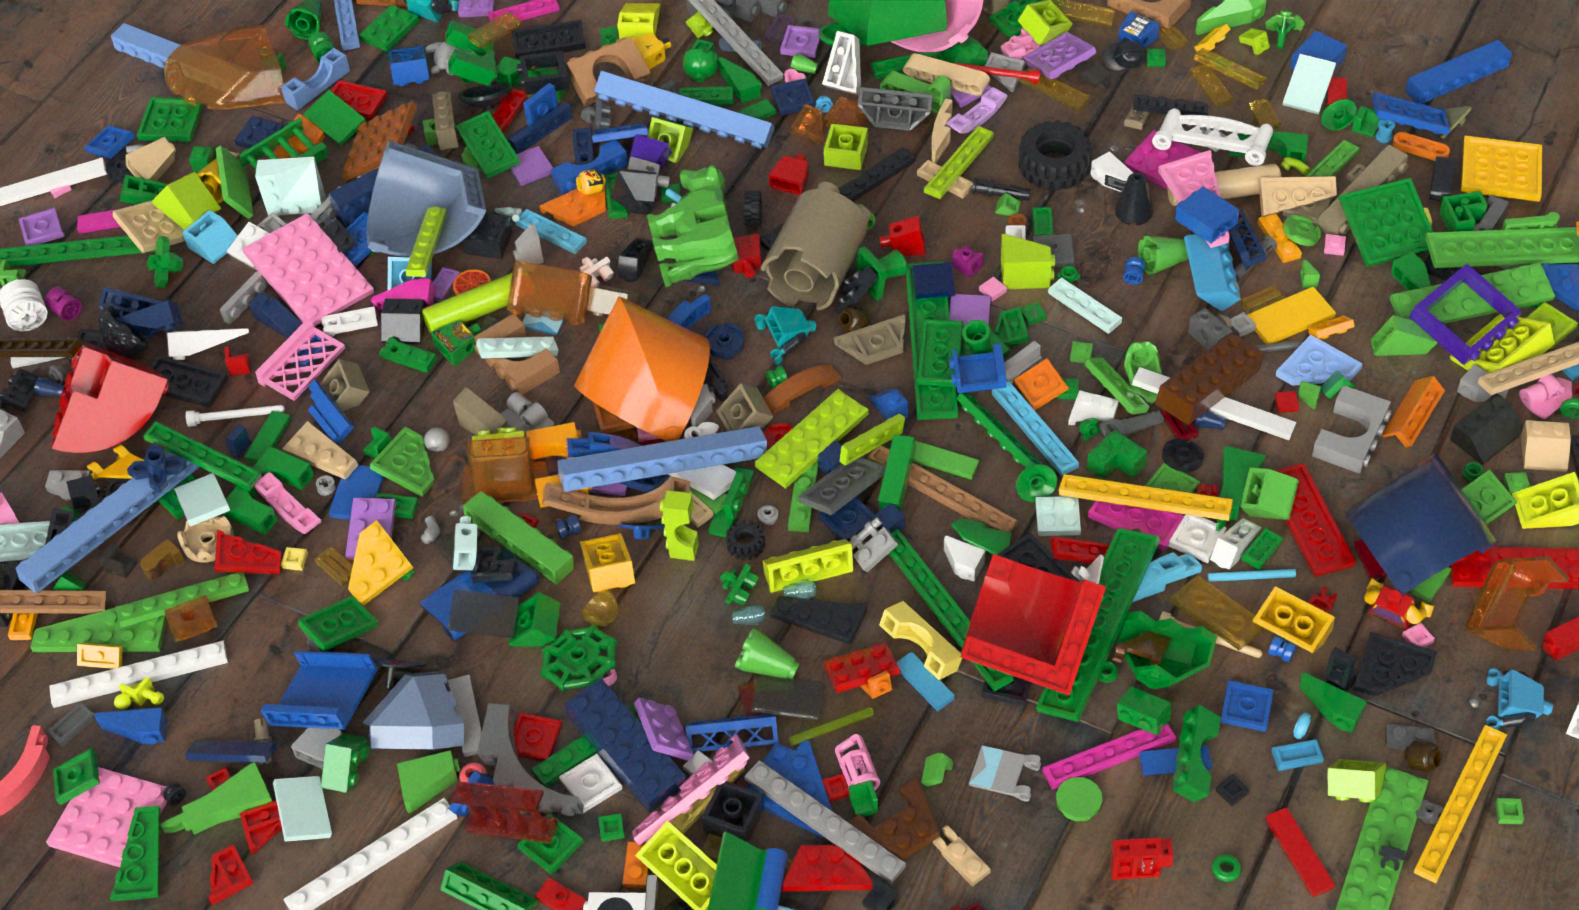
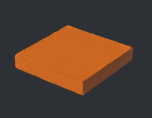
(1040, 384)

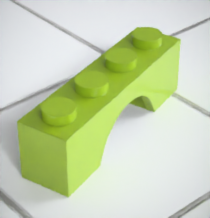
(677, 511)

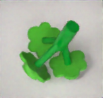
(1280, 20)

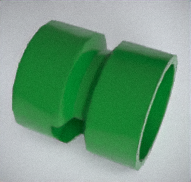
(320, 44)

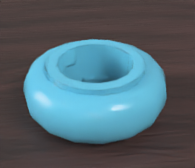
(1302, 725)

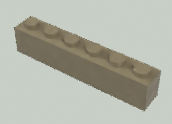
(1380, 171)

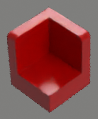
(238, 363)

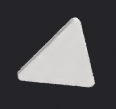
(1090, 574)

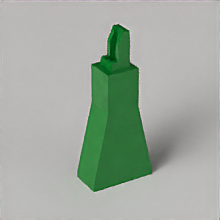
(1234, 474)

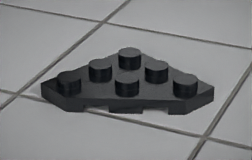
(1391, 664)

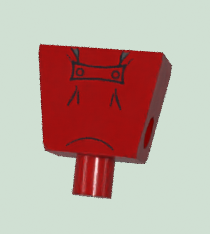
(749, 255)

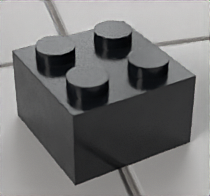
(489, 237)
(733, 811)

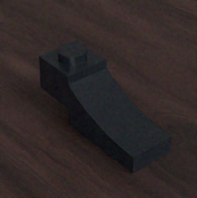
(1341, 670)

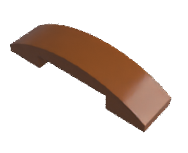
(798, 384)

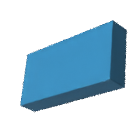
(1297, 755)

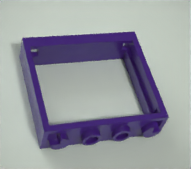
(1445, 336)

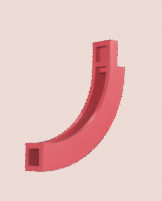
(26, 771)

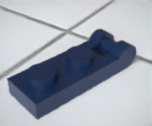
(583, 146)

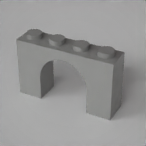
(1354, 452)

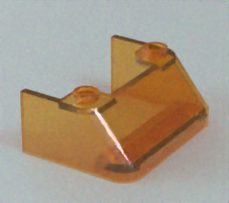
(1505, 596)

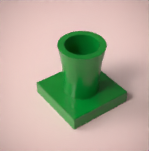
(885, 267)
(980, 339)

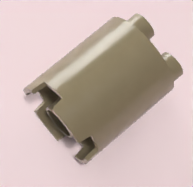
(815, 247)

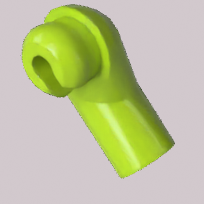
(1295, 163)

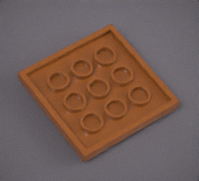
(373, 137)

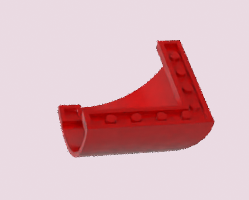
(1032, 624)

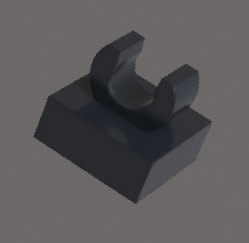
(1391, 854)

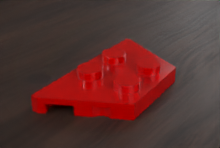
(825, 870)

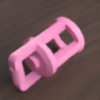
(856, 760)

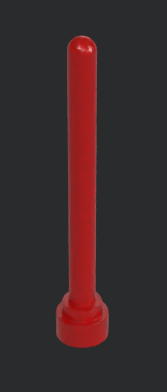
(1032, 76)

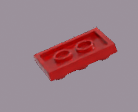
(361, 98)
(860, 665)

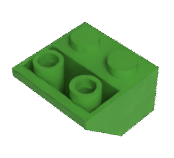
(1268, 494)

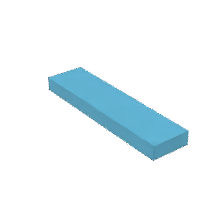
(552, 231)

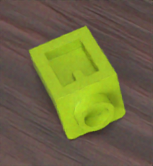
(699, 25)
(1255, 38)

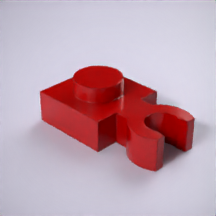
(1323, 601)

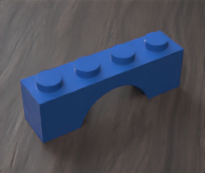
(610, 159)

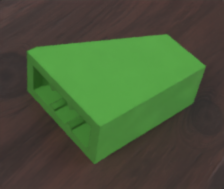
(1401, 337)
(426, 778)

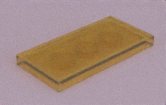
(1217, 612)

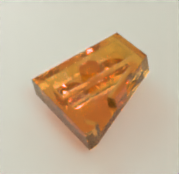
(809, 125)

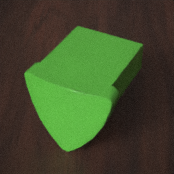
(934, 769)

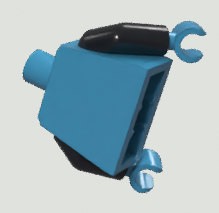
(1519, 699)

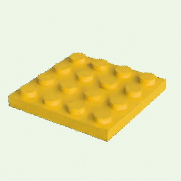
(1502, 168)

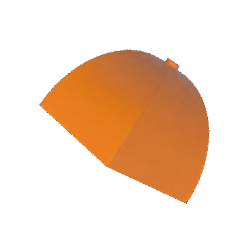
(646, 370)

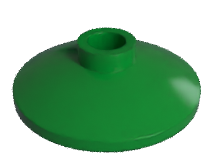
(1339, 114)
(1042, 487)

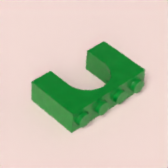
(478, 65)
(258, 515)

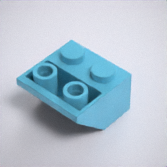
(209, 237)

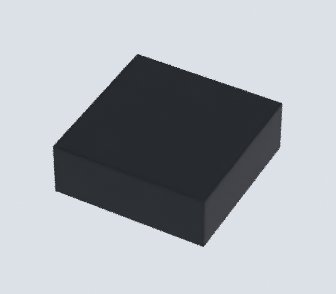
(1232, 790)

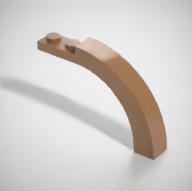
(613, 510)

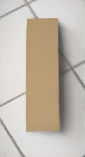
(941, 132)

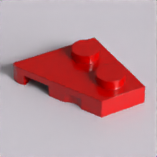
(227, 875)

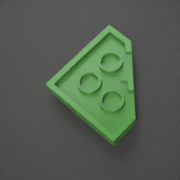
(405, 462)

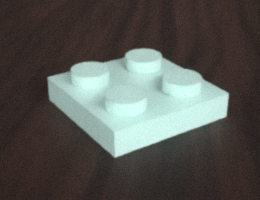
(1057, 516)

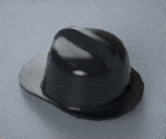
(1123, 56)

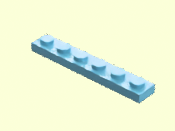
(1035, 429)

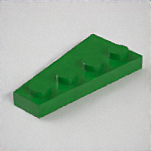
(140, 858)

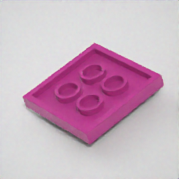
(1148, 158)

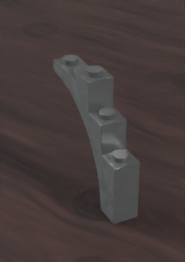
(748, 9)
(499, 749)

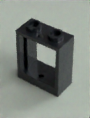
(543, 60)

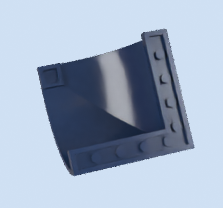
(1420, 524)

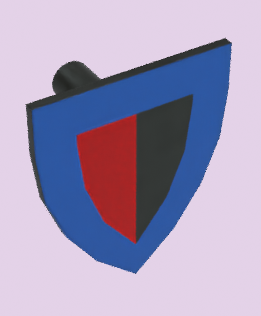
(392, 672)

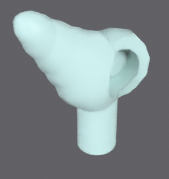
(513, 213)

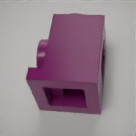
(967, 261)

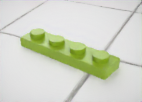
(871, 439)

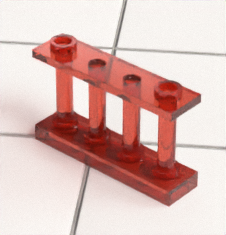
(501, 824)

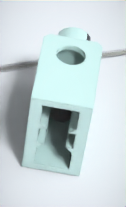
(465, 544)

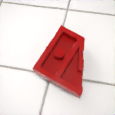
(261, 825)

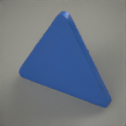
(641, 531)

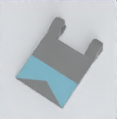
(1001, 770)

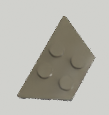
(874, 341)

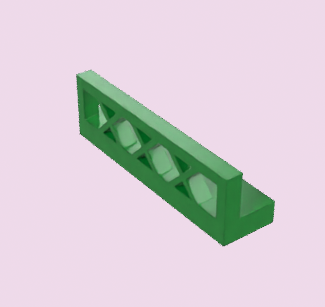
(483, 896)

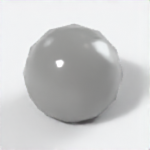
(436, 439)

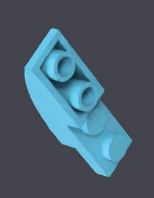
(1166, 570)

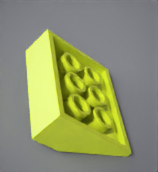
(1523, 342)

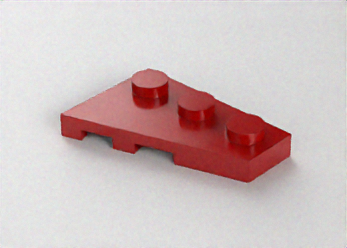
(241, 556)

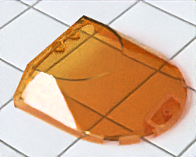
(226, 70)

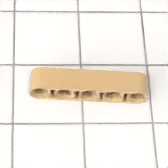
(961, 77)

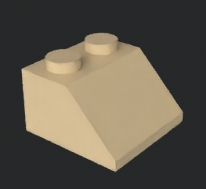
(1545, 445)

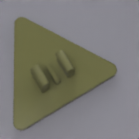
(1456, 116)

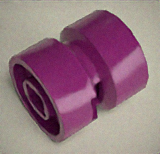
(63, 303)

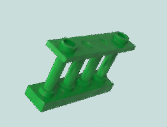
(250, 155)

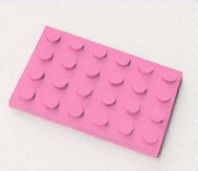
(308, 270)

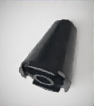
(1135, 201)

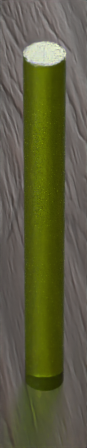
(830, 726)

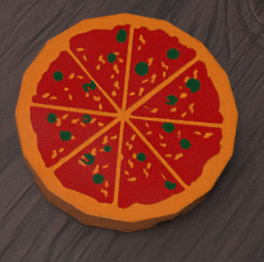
(468, 280)

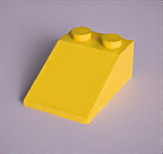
(607, 562)

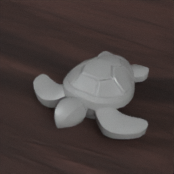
(442, 55)

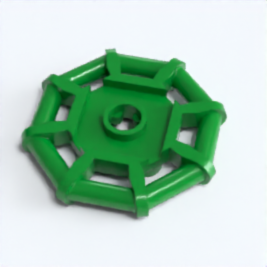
(567, 647)

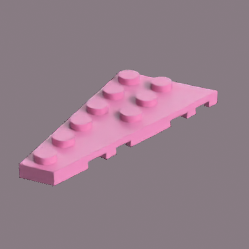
(695, 788)

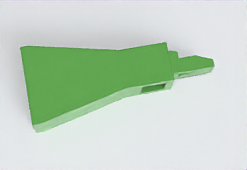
(236, 795)

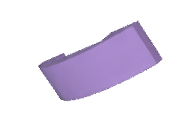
(980, 113)

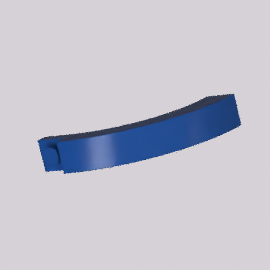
(688, 314)

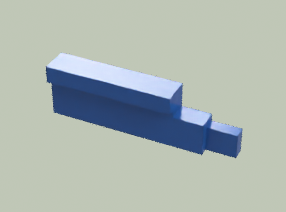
(328, 414)

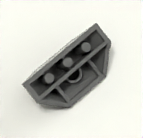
(894, 108)

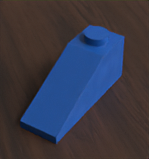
(140, 725)

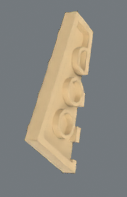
(1286, 193)
(320, 452)

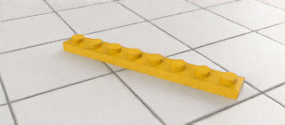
(1146, 497)
(1460, 804)

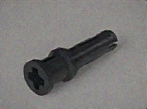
(991, 188)

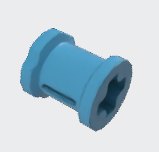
(1384, 134)

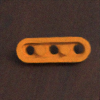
(1420, 146)

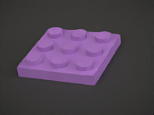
(1059, 55)

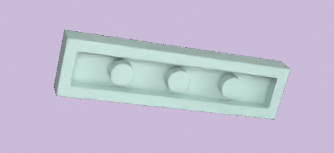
(1085, 305)
(515, 346)

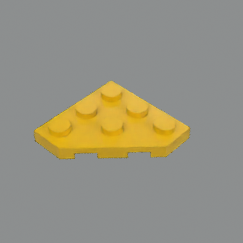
(376, 564)

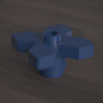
(156, 467)

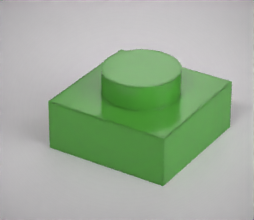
(1081, 351)
(1516, 481)
(1509, 811)

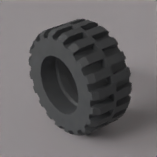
(1055, 138)

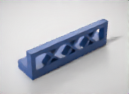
(729, 724)

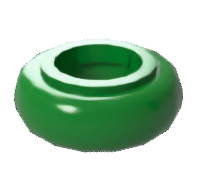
(1567, 404)
(1226, 876)

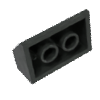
(1487, 429)

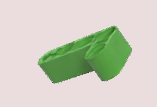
(939, 88)

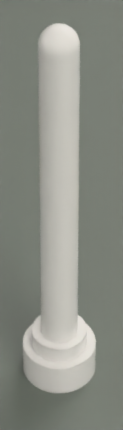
(194, 418)

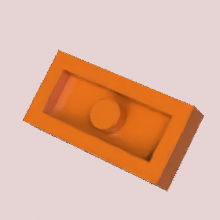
(635, 870)

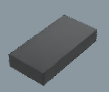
(71, 724)

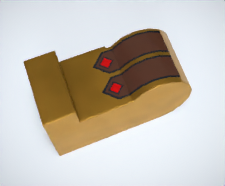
(160, 559)

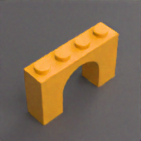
(552, 442)

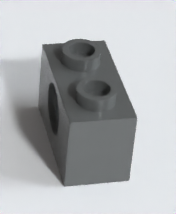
(1207, 328)

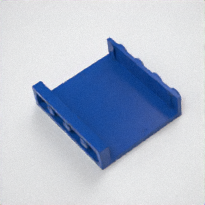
(323, 690)

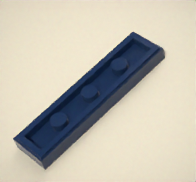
(230, 751)

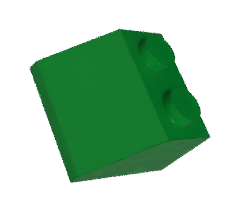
(536, 622)

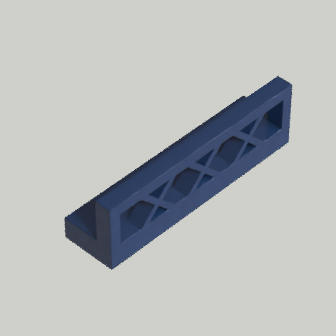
(541, 128)
(1239, 240)

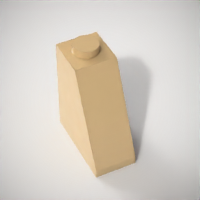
(151, 160)

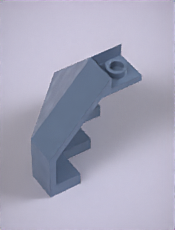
(416, 715)

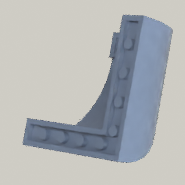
(411, 183)

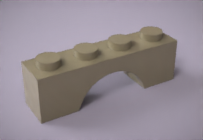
(444, 120)

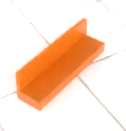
(1414, 410)

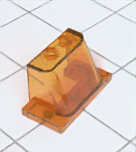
(502, 470)

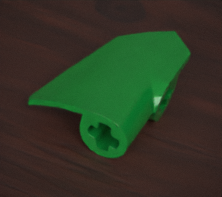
(981, 536)

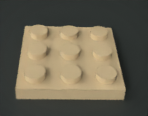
(146, 223)

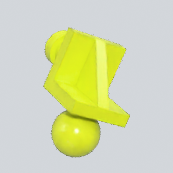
(138, 694)

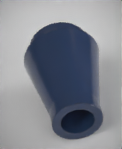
(47, 387)
(1210, 420)

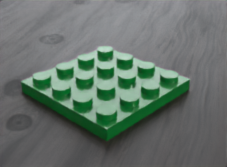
(1387, 221)

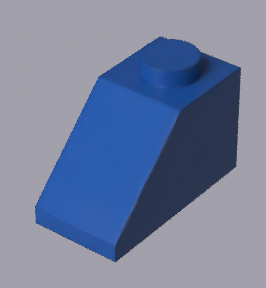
(890, 403)

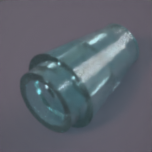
(802, 589)
(749, 615)

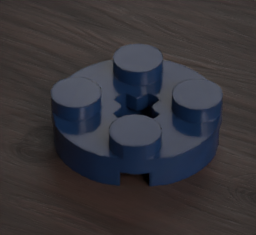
(725, 349)

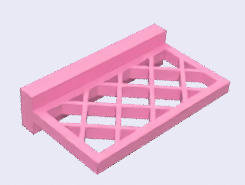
(285, 354)

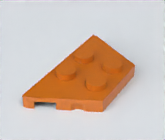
(310, 130)
(575, 206)

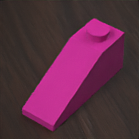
(412, 289)

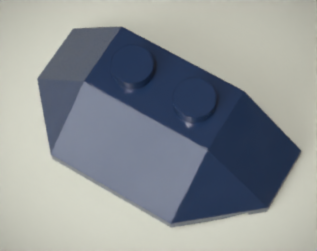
(128, 303)

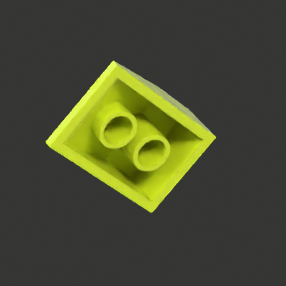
(1549, 503)

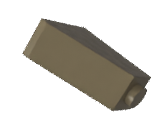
(476, 414)

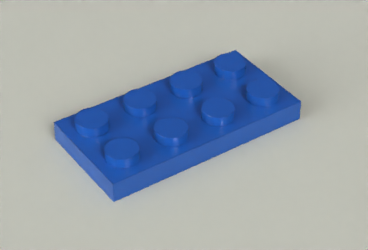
(1410, 113)

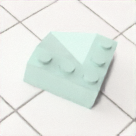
(290, 185)

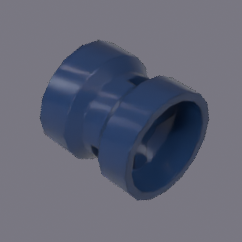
(572, 524)

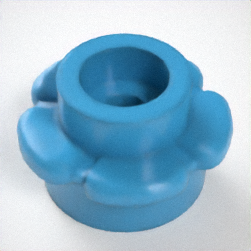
(822, 100)

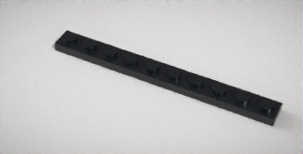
(861, 184)

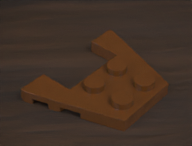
(906, 830)

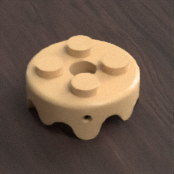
(192, 538)

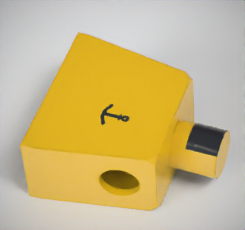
(652, 49)

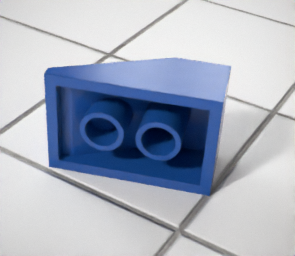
(408, 65)

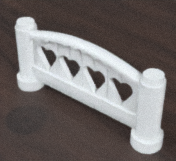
(1253, 146)

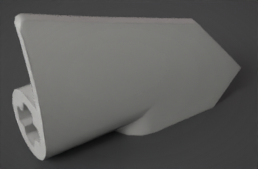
(525, 415)

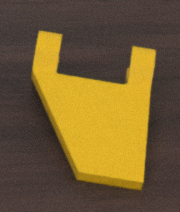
(117, 469)

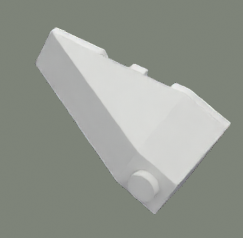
(190, 342)

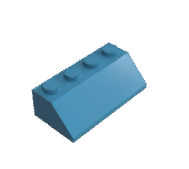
(1212, 272)

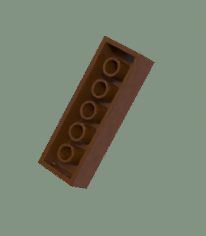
(1209, 378)

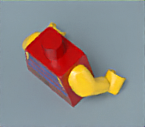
(1394, 608)

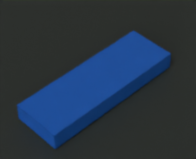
(1165, 760)

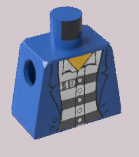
(1138, 29)

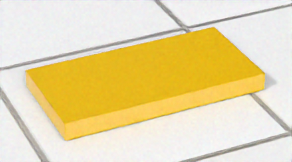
(1291, 315)

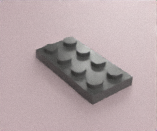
(842, 485)

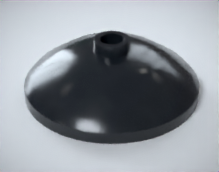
(485, 96)

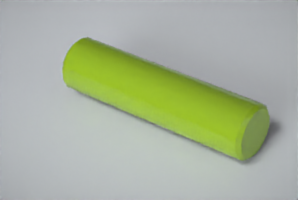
(469, 304)

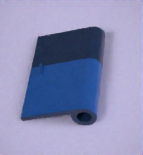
(440, 602)

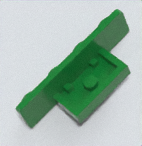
(732, 503)

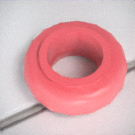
(470, 768)

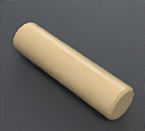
(1239, 181)

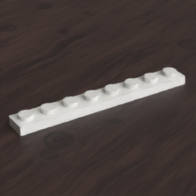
(155, 669)
(371, 857)

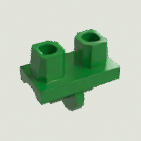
(745, 577)

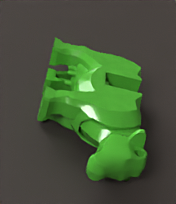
(700, 228)

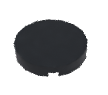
(117, 168)
(1182, 455)

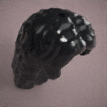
(118, 336)

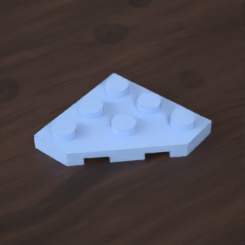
(1316, 363)

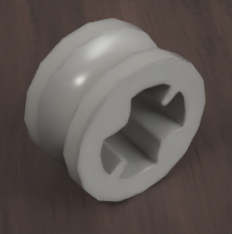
(325, 490)

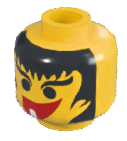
(590, 182)

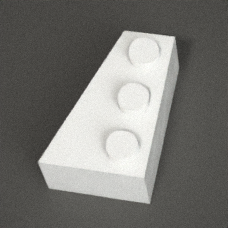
(844, 65)

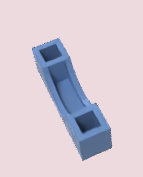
(331, 69)

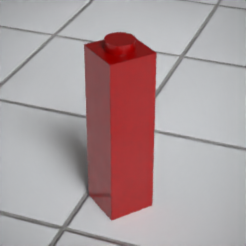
(1562, 640)

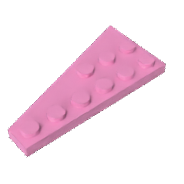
(1189, 176)

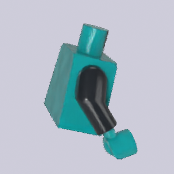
(431, 8)
(787, 328)

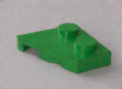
(1011, 327)

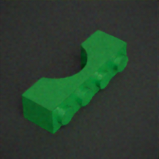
(508, 74)
(1284, 143)
(1191, 776)

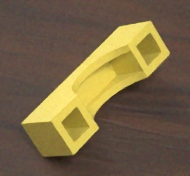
(905, 623)

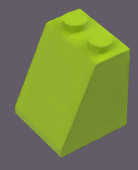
(186, 200)
(1025, 263)

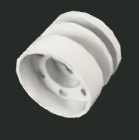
(22, 305)

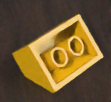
(1295, 620)

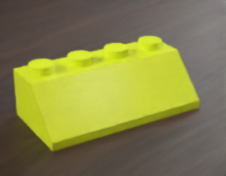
(811, 564)
(680, 865)

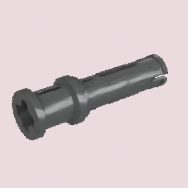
(1268, 245)

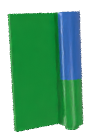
(747, 876)

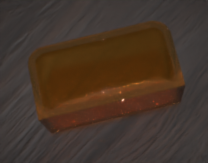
(549, 292)

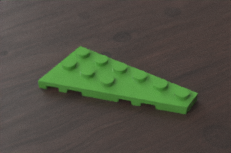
(100, 629)

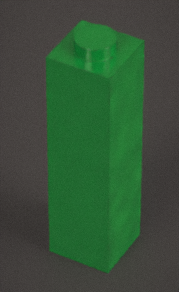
(897, 472)

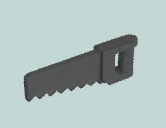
(1131, 425)

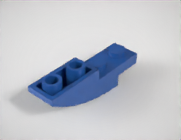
(597, 444)

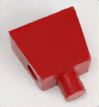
(790, 174)
(905, 237)

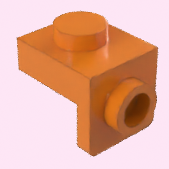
(878, 685)

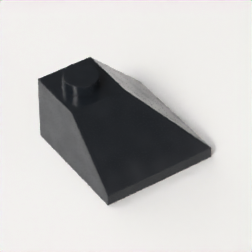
(635, 190)

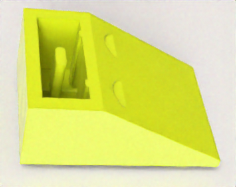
(638, 19)

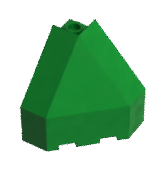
(1186, 654)

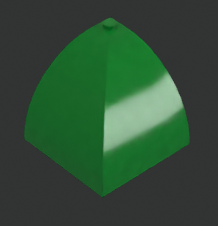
(889, 19)

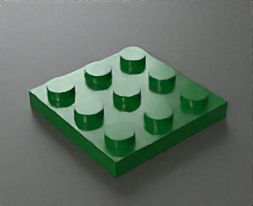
(169, 119)

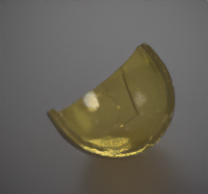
(600, 609)

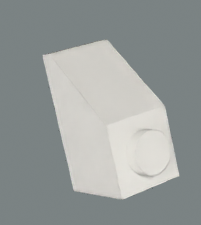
(964, 558)

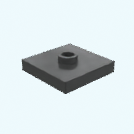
(1060, 246)

